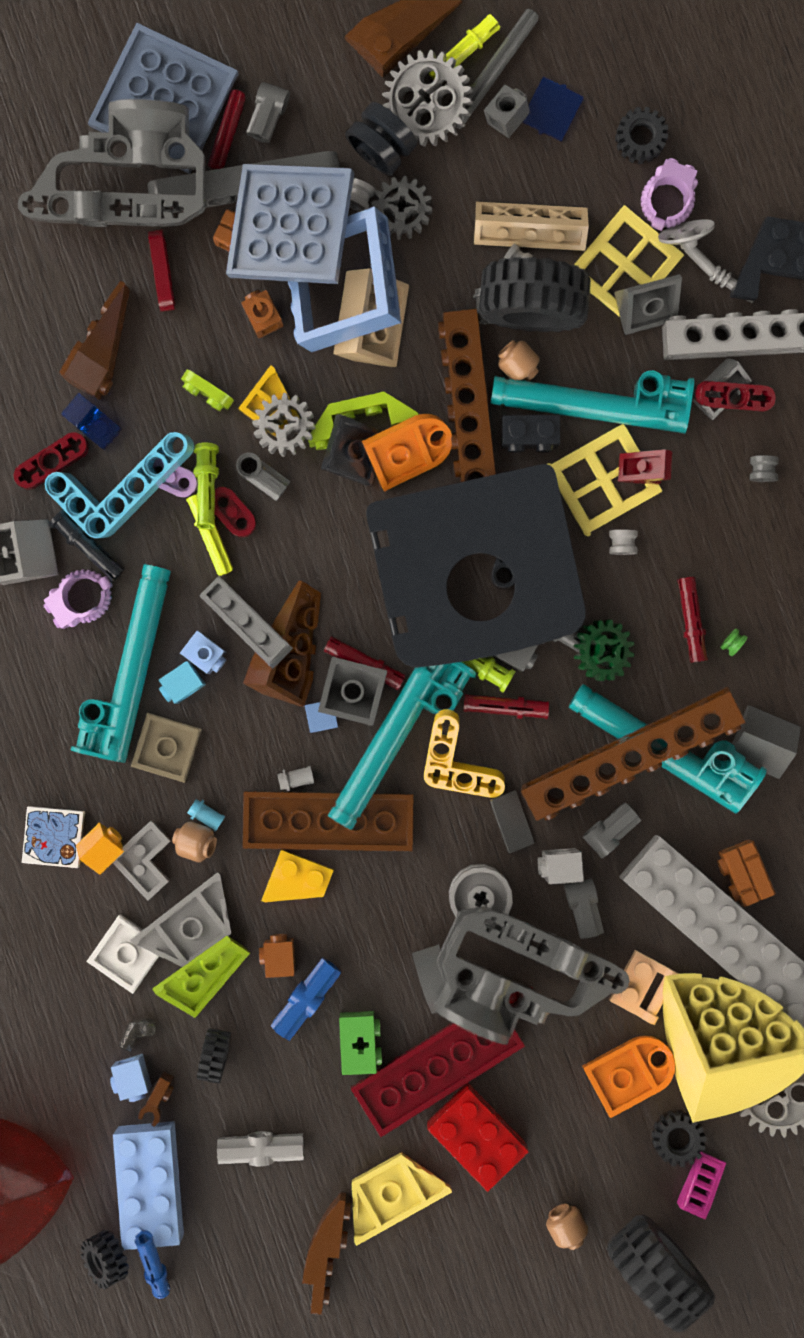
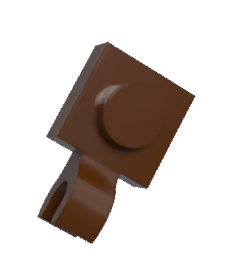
(161, 1092)

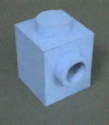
(204, 653)
(130, 1078)

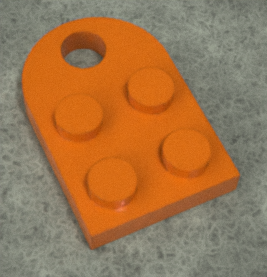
(407, 449)
(627, 1075)

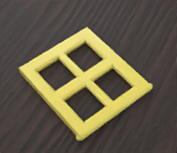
(624, 263)
(603, 480)

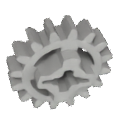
(272, 423)

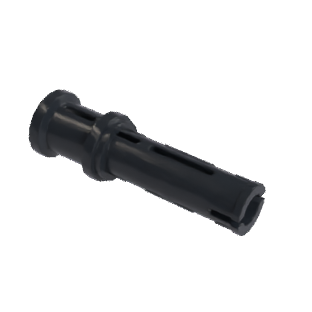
(93, 551)

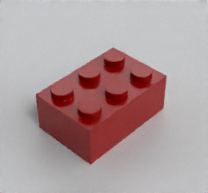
(477, 1136)

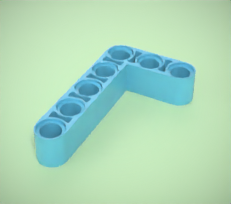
(124, 490)

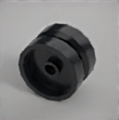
(381, 138)

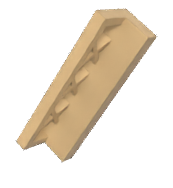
(530, 228)

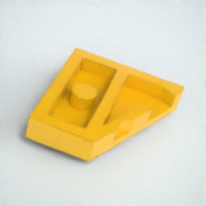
(263, 390)
(296, 879)

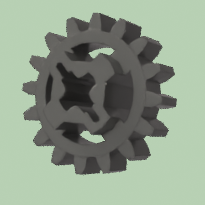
(412, 207)

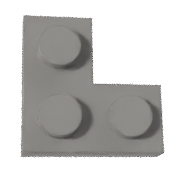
(137, 863)

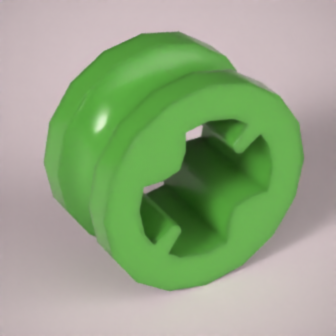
(734, 642)

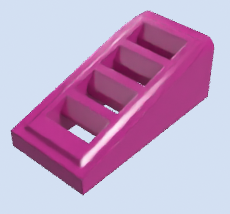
(706, 1199)

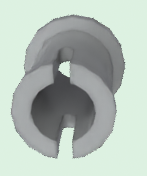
(295, 778)

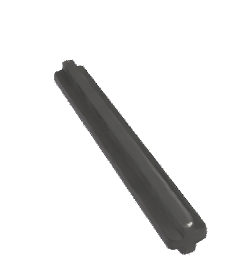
(500, 60)

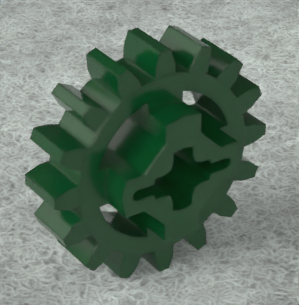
(592, 650)

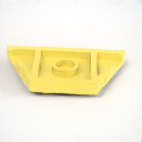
(392, 1194)

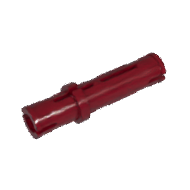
(692, 619)
(343, 651)
(539, 708)

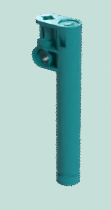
(662, 410)
(417, 694)
(112, 731)
(723, 781)

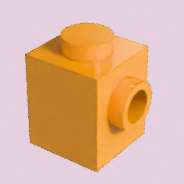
(100, 848)

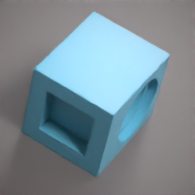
(181, 683)

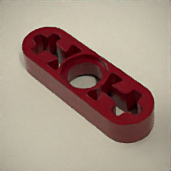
(161, 270)
(725, 389)
(65, 444)

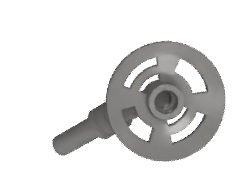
(687, 235)

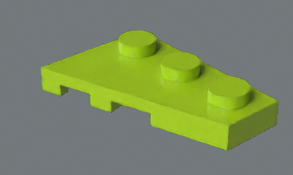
(202, 977)

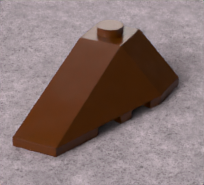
(396, 30)
(93, 362)
(292, 675)

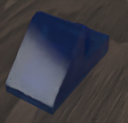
(91, 421)

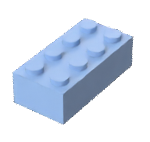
(148, 1183)

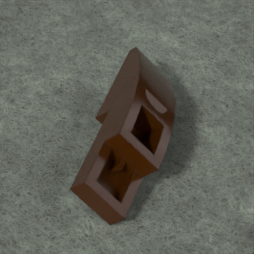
(326, 1243)

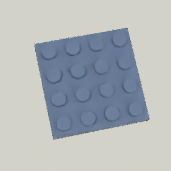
(170, 72)
(290, 223)

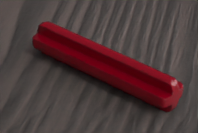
(227, 130)

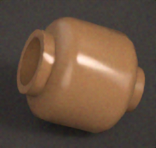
(518, 361)
(194, 841)
(567, 1226)

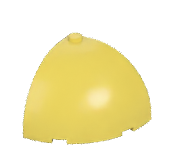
(728, 1044)

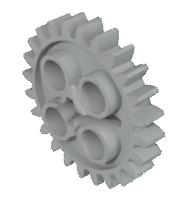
(412, 79)
(790, 1118)

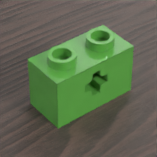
(365, 1059)

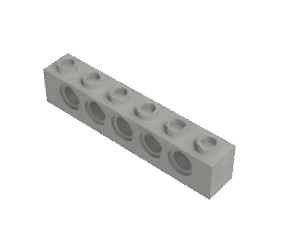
(678, 346)

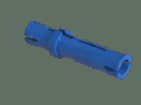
(155, 1271)

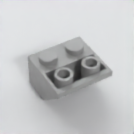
(26, 551)

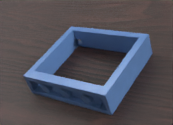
(385, 289)

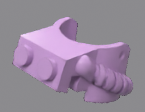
(672, 174)
(58, 603)

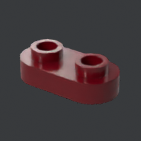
(233, 512)

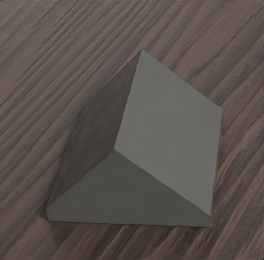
(649, 304)
(352, 691)
(767, 741)

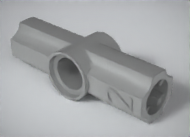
(260, 1148)

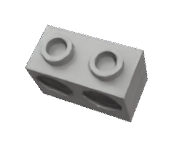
(561, 866)

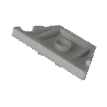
(189, 925)

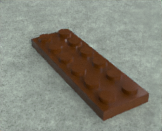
(303, 822)

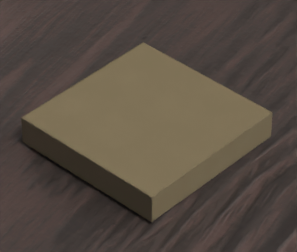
(166, 747)

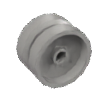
(477, 879)

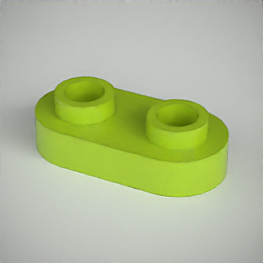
(196, 384)

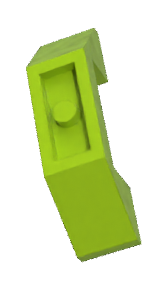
(367, 404)

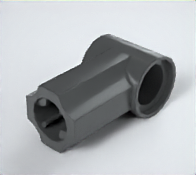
(270, 104)
(264, 477)
(605, 834)
(582, 900)

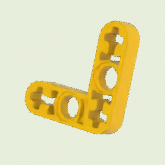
(445, 763)

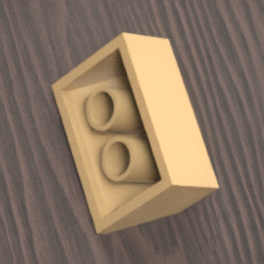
(379, 346)

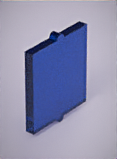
(552, 109)

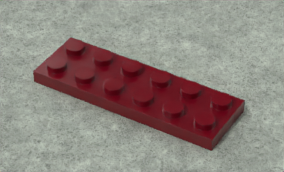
(428, 1074)

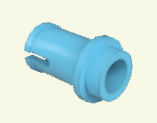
(205, 814)

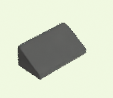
(727, 371)
(512, 821)

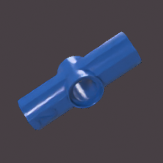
(306, 999)

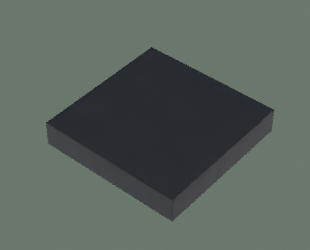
(346, 452)

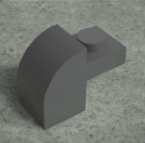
(429, 974)

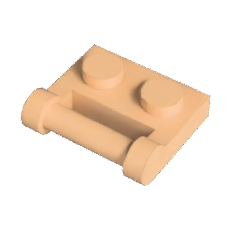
(641, 974)

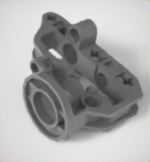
(149, 133)
(483, 997)

